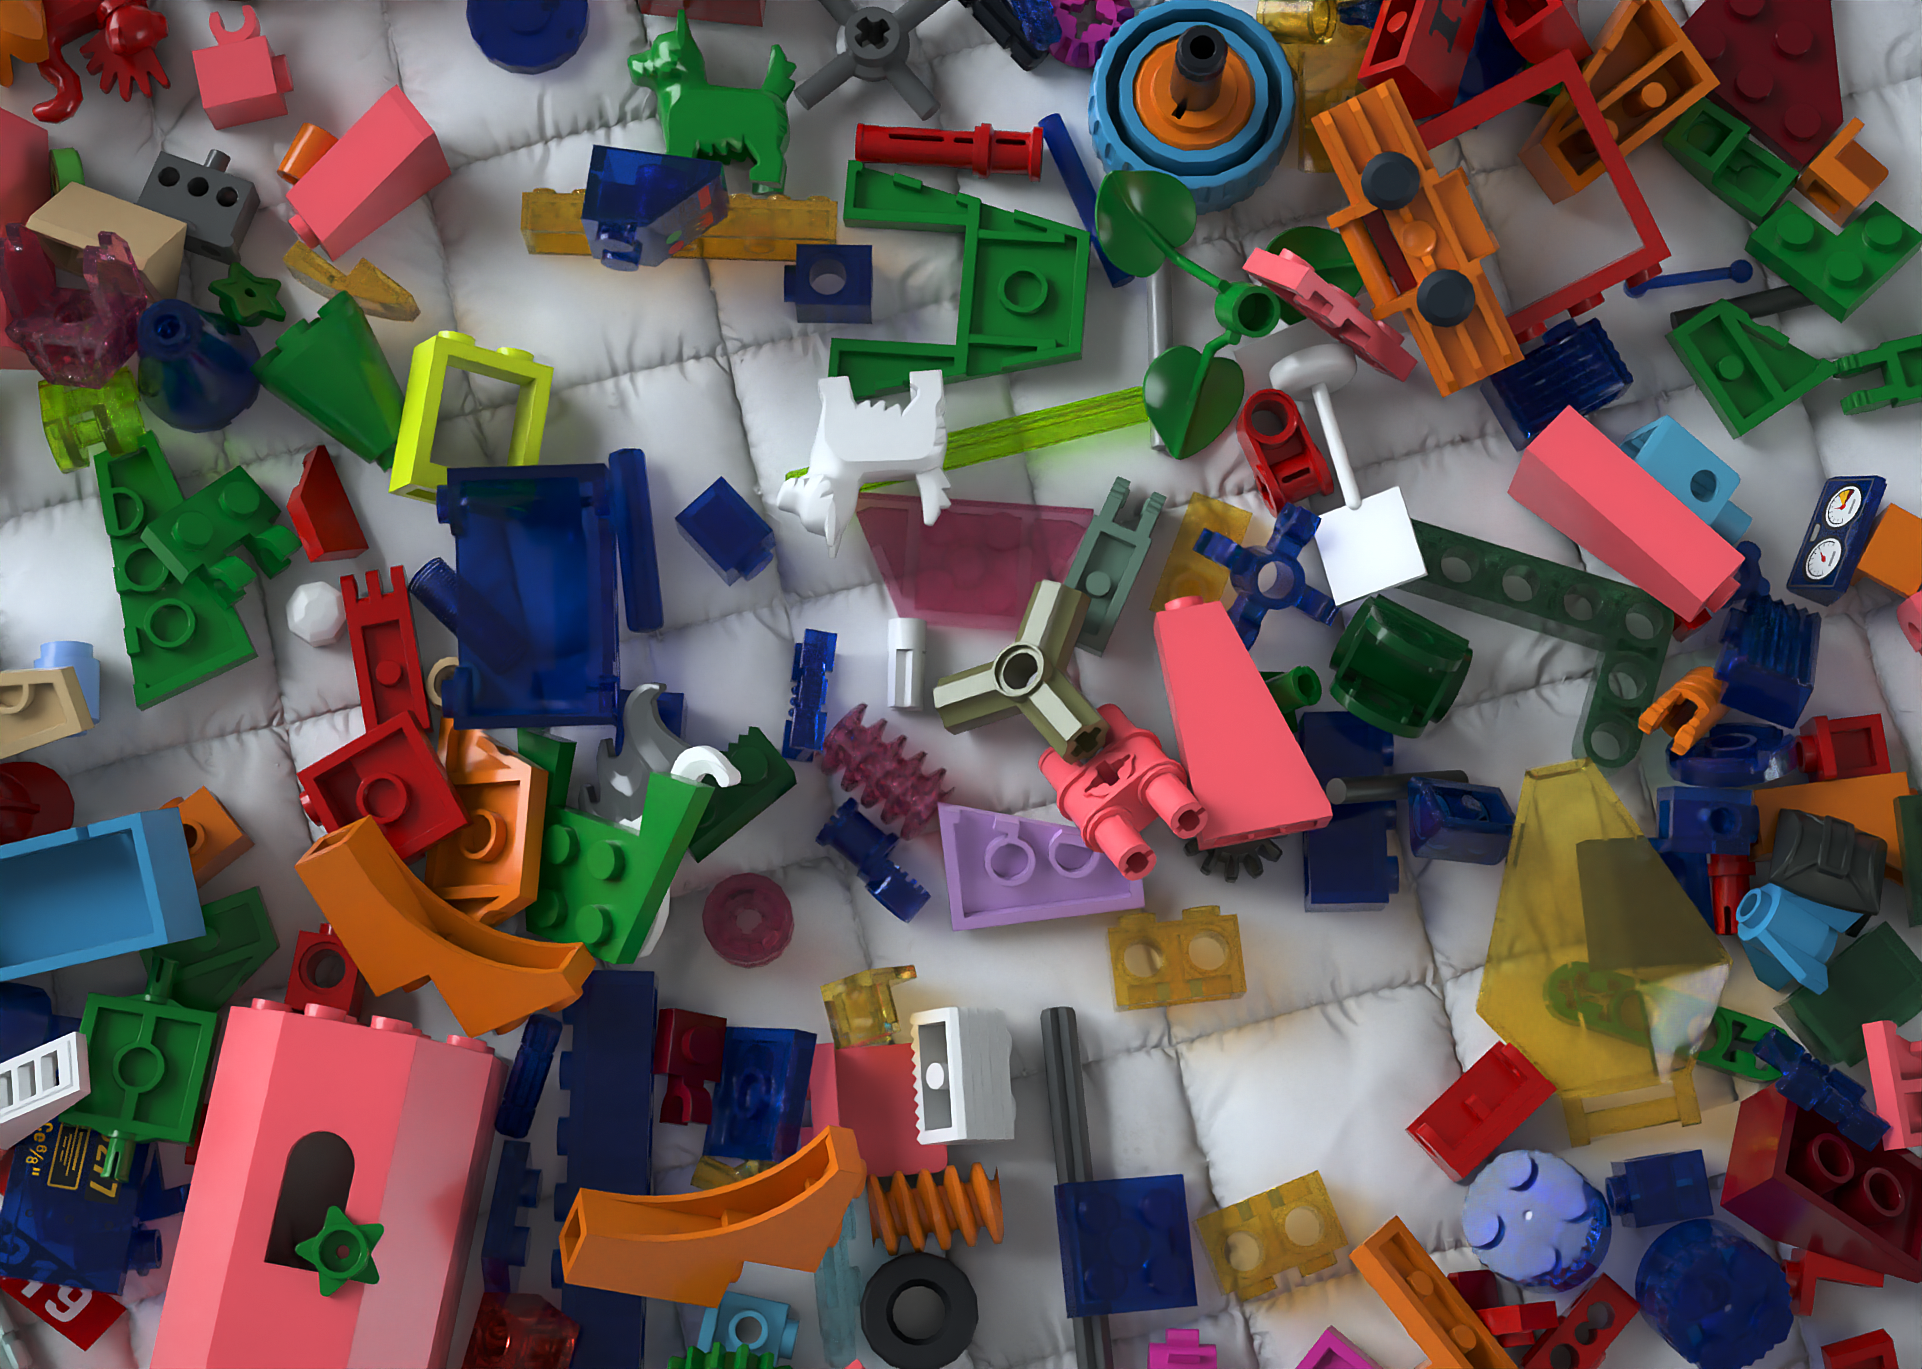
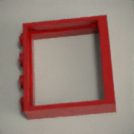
(1584, 292)

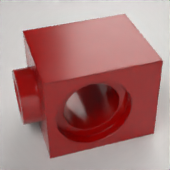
(302, 984)

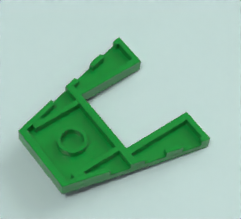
(1017, 293)

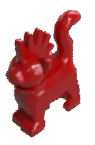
(119, 50)

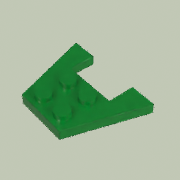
(600, 876)

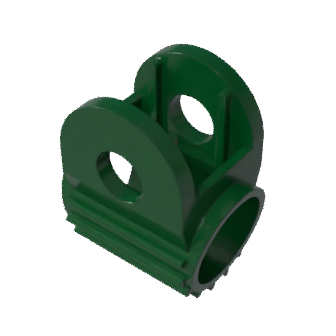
(1397, 668)

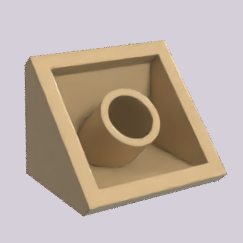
(79, 213)

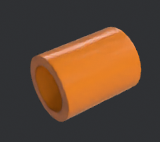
(305, 151)

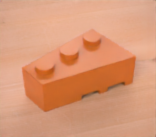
(1641, 81)

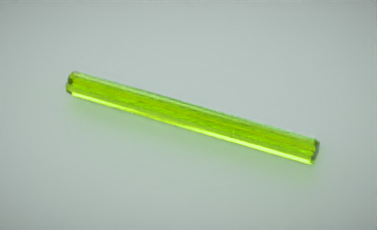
(1035, 430)

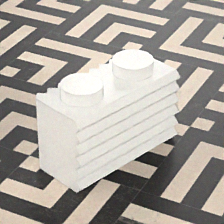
(962, 1076)

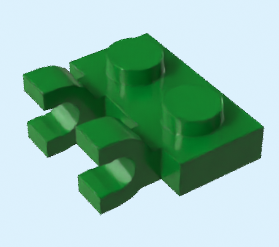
(214, 523)

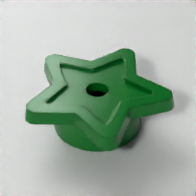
(247, 297)
(323, 1251)

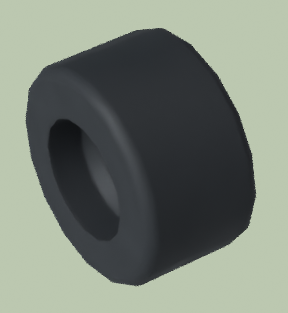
(916, 1271)

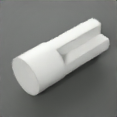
(906, 664)

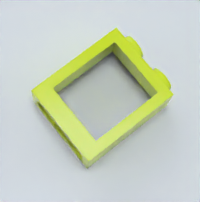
(412, 471)

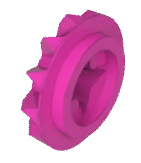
(1088, 49)

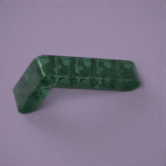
(1547, 615)

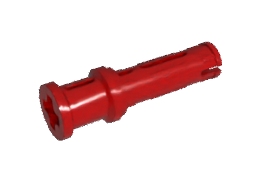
(980, 150)

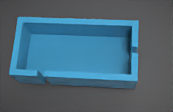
(96, 893)

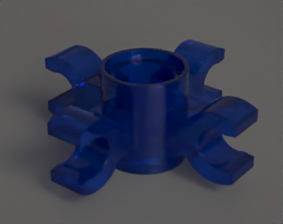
(1290, 534)

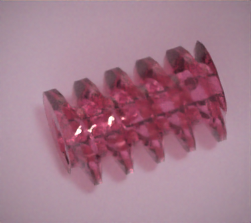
(883, 772)

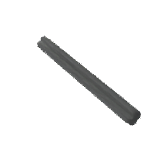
(1072, 1153)

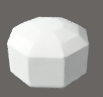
(317, 614)

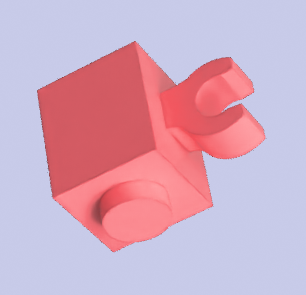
(241, 75)

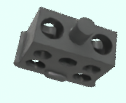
(207, 199)

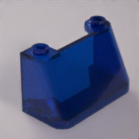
(534, 597)

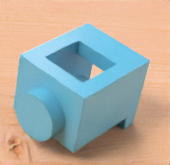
(777, 1334)

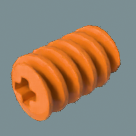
(935, 1209)

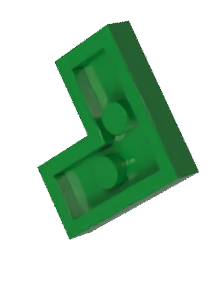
(1829, 268)

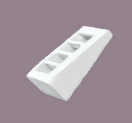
(30, 1089)

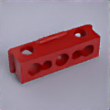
(1620, 1309)

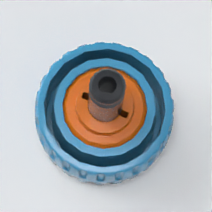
(1194, 98)

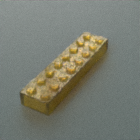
(750, 232)

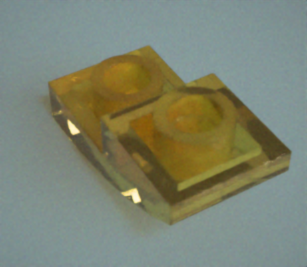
(1189, 572)

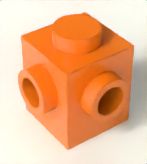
(210, 834)

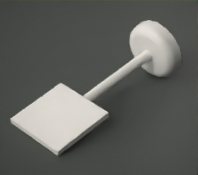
(1369, 540)

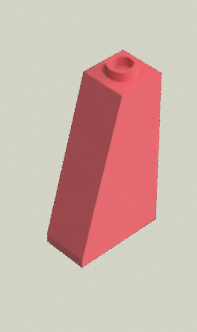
(1624, 517)
(1231, 732)

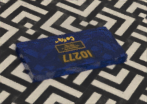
(58, 1213)

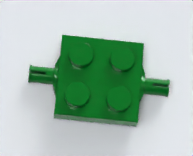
(144, 1069)

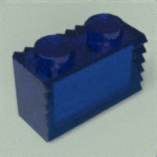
(1570, 369)
(1768, 659)

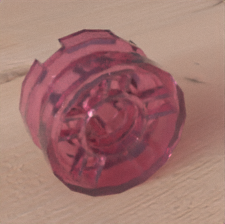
(767, 939)

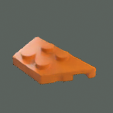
(495, 862)

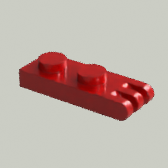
(385, 649)

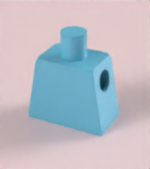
(1690, 474)

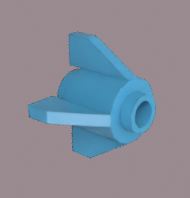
(1789, 936)

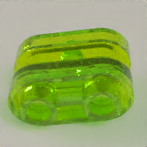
(115, 419)

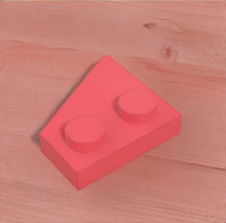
(1896, 1083)

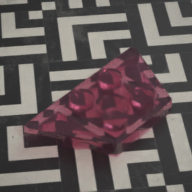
(974, 560)

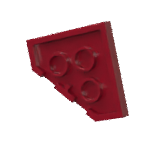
(1773, 70)

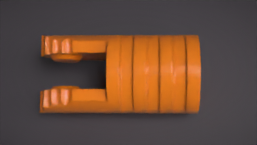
(1686, 709)

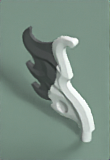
(625, 777)

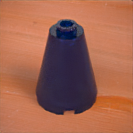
(194, 366)

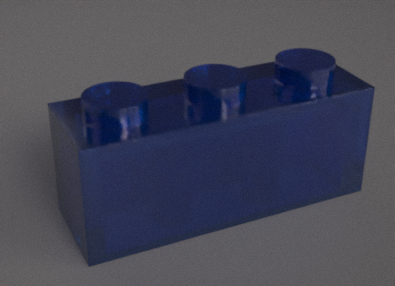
(1348, 859)

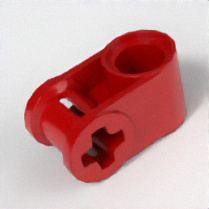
(1282, 456)

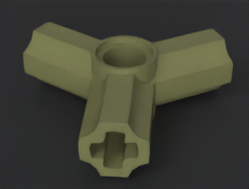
(1051, 700)

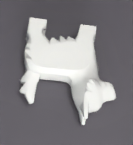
(870, 446)

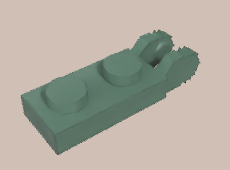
(1110, 564)

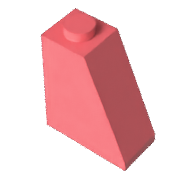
(367, 176)

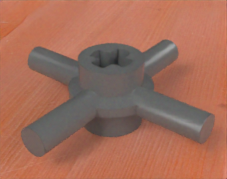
(868, 62)

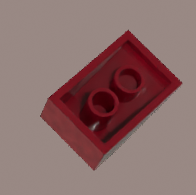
(1823, 1191)

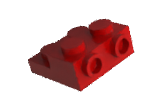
(395, 780)

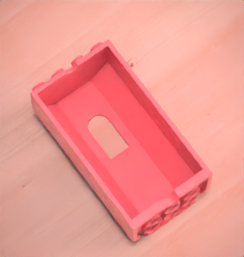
(421, 1155)

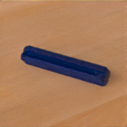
(636, 541)

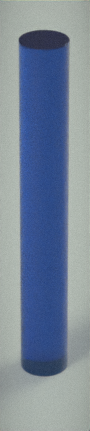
(1079, 188)

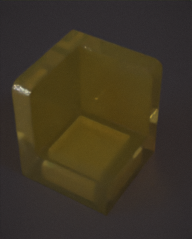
(863, 1006)

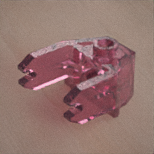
(72, 332)

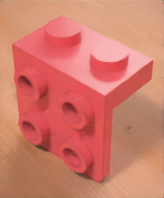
(875, 1097)

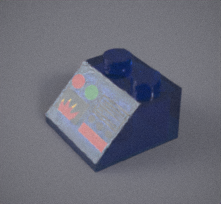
(649, 205)

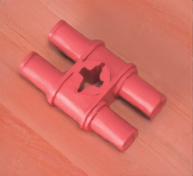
(1123, 793)

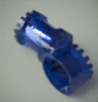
(868, 850)

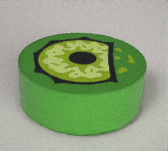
(64, 168)

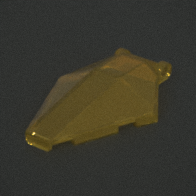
(1598, 956)

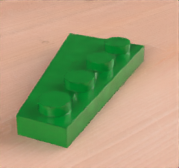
(170, 629)

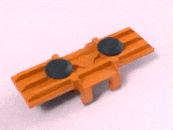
(1436, 227)

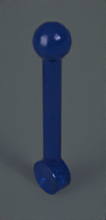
(1739, 271)

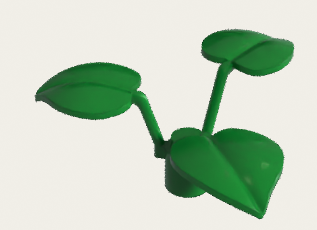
(1187, 392)

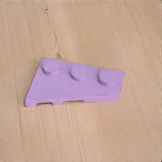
(1024, 871)

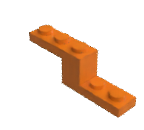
(1426, 1302)

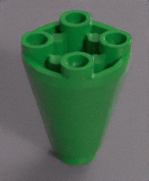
(338, 380)

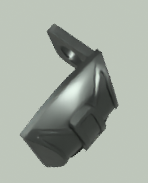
(1829, 863)

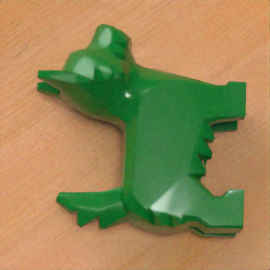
(715, 119)

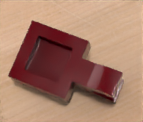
(690, 1055)

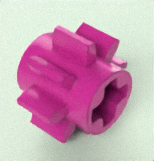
(1181, 1351)

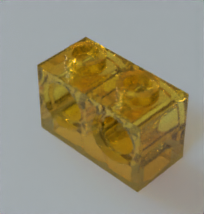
(1178, 977)
(1264, 1221)

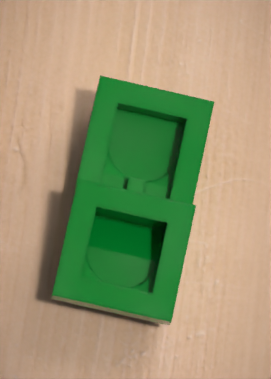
(1725, 161)

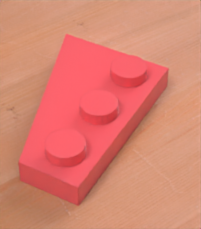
(1331, 310)

